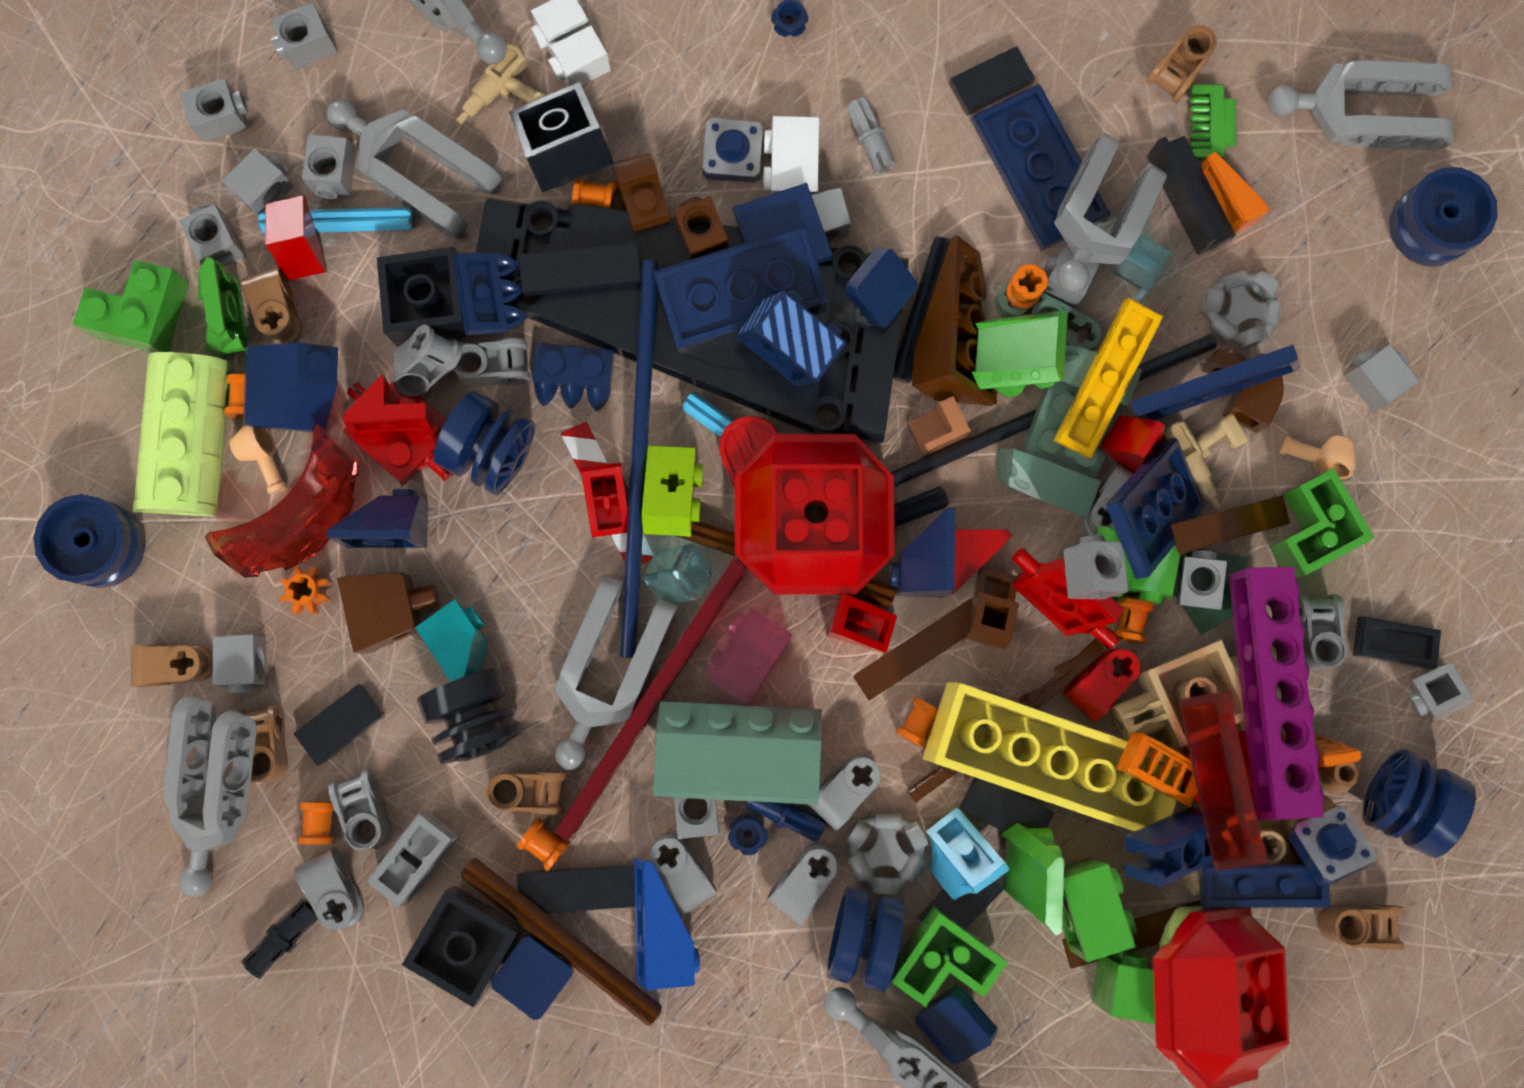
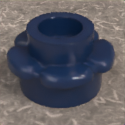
(790, 9)
(747, 845)

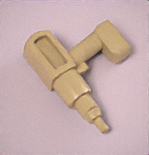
(500, 79)
(1197, 449)

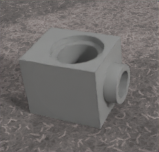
(301, 21)
(202, 101)
(325, 151)
(258, 180)
(833, 213)
(223, 247)
(1095, 568)
(1213, 595)
(239, 662)
(696, 827)

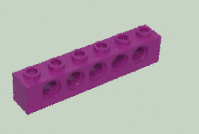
(1263, 710)

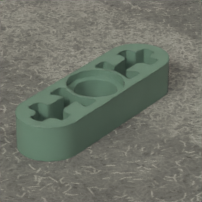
(1078, 318)

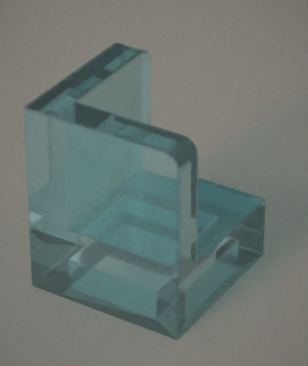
(1143, 265)
(678, 574)

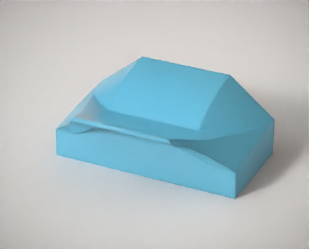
(962, 856)

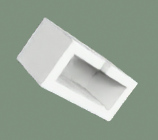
(573, 45)
(794, 153)

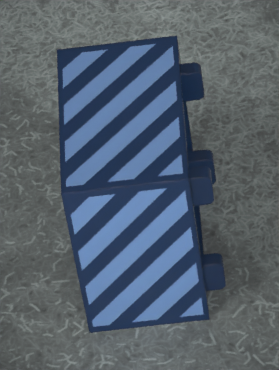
(791, 338)

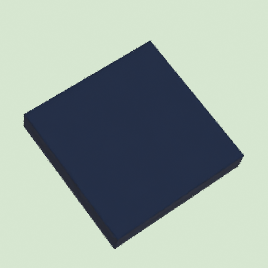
(782, 212)

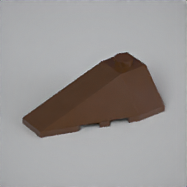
(949, 332)

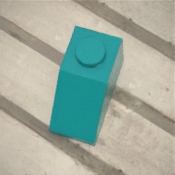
(455, 639)

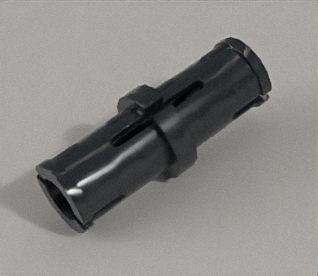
(280, 939)

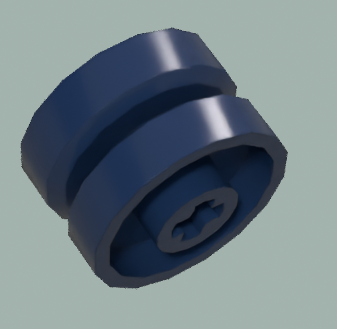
(1443, 216)
(89, 541)
(872, 939)

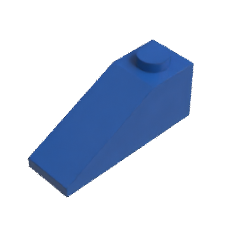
(662, 942)

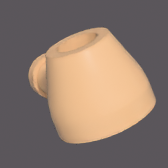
(258, 446)
(1335, 453)

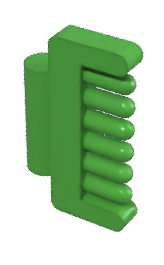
(1220, 120)

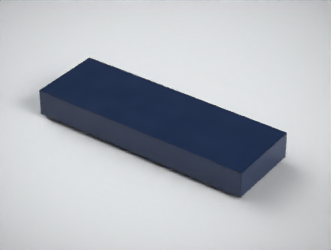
(1261, 887)

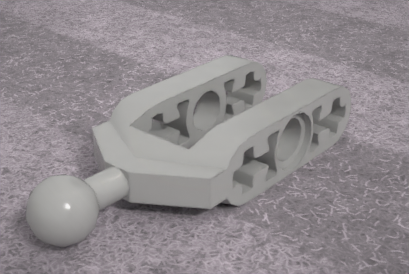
(458, 19)
(1374, 77)
(380, 138)
(1086, 239)
(591, 711)
(203, 783)
(892, 1045)

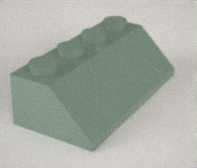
(738, 753)

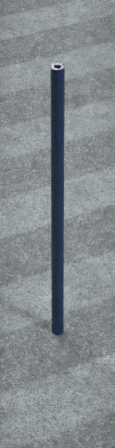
(638, 459)

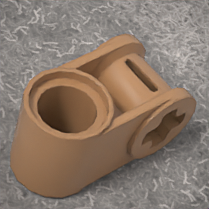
(1181, 66)
(273, 305)
(168, 664)
(269, 741)
(530, 792)
(1368, 926)

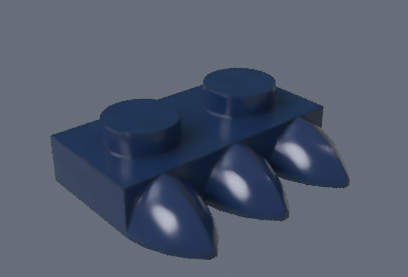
(484, 293)
(572, 371)

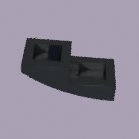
(1003, 807)

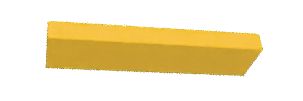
(1108, 378)

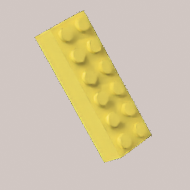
(1043, 758)

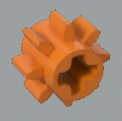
(294, 585)

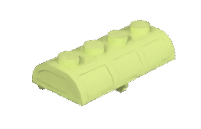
(182, 435)

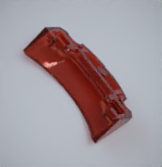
(300, 521)
(1222, 781)

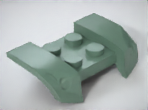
(1047, 468)

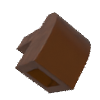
(640, 191)
(1254, 405)
(992, 609)

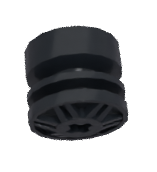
(469, 716)

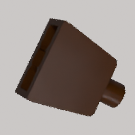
(383, 608)

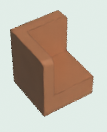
(939, 427)

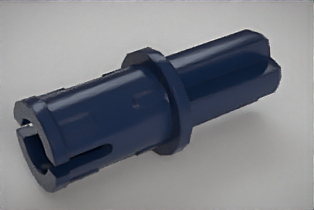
(790, 817)

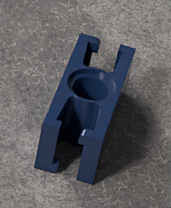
(1172, 848)

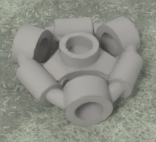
(1243, 307)
(886, 851)

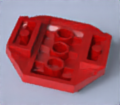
(808, 557)
(1221, 997)

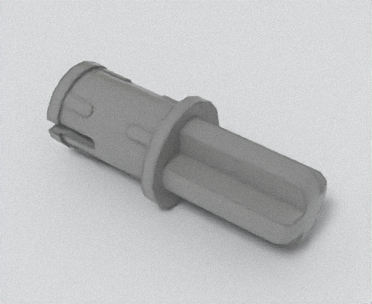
(871, 135)

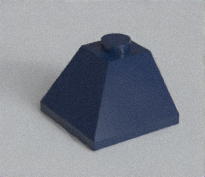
(289, 385)
(385, 523)
(928, 562)

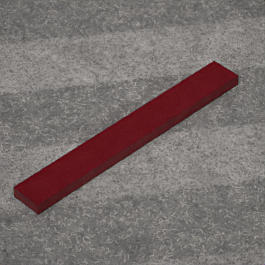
(650, 700)

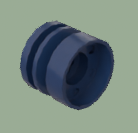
(481, 442)
(1419, 803)

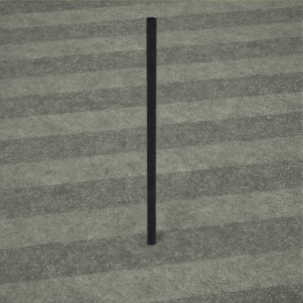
(1024, 421)

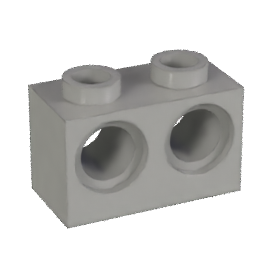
(413, 858)

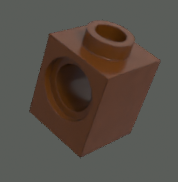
(700, 210)

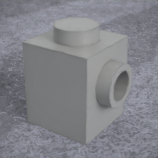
(1054, 289)
(1381, 376)
(1439, 693)

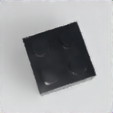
(561, 137)
(418, 292)
(462, 945)

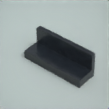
(1191, 195)

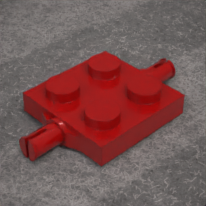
(401, 451)
(1047, 591)

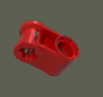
(1097, 688)

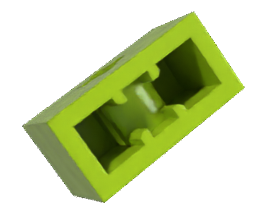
(665, 510)

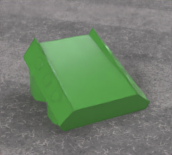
(223, 310)
(1021, 352)
(1035, 873)

